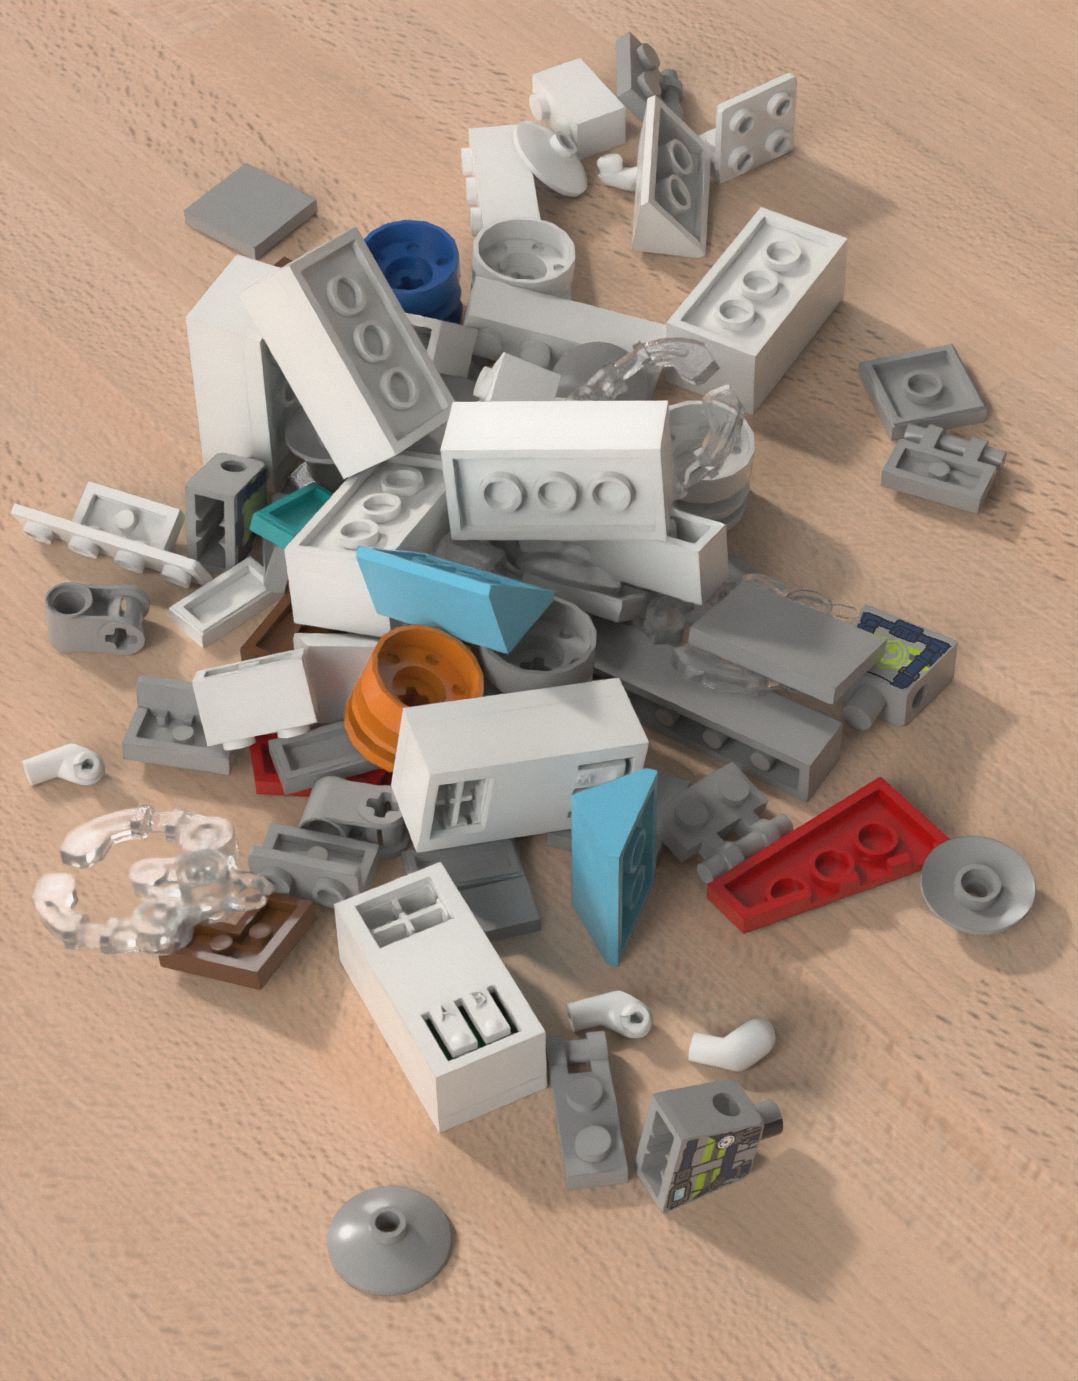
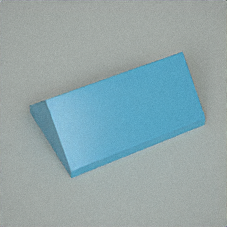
(452, 596)
(614, 858)

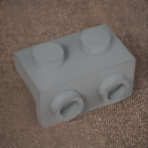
(170, 729)
(314, 864)

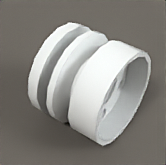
(525, 255)
(726, 494)

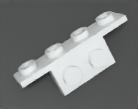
(120, 526)

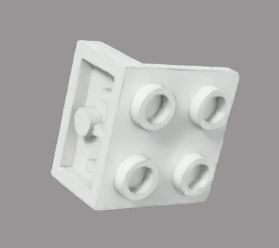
(753, 128)

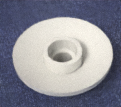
(551, 157)

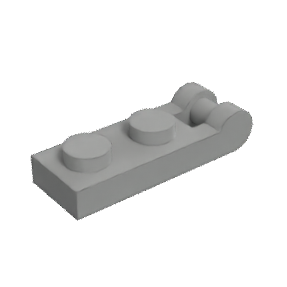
(586, 1112)

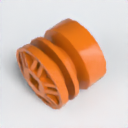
(407, 670)

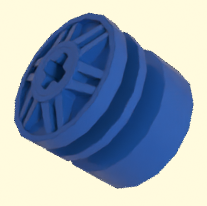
(420, 268)

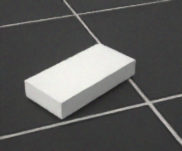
(223, 603)

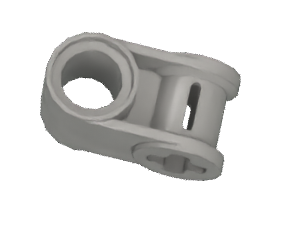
(93, 620)
(357, 813)

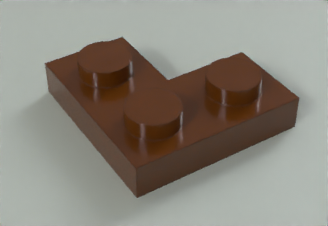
(249, 950)

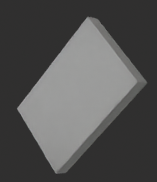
(787, 642)

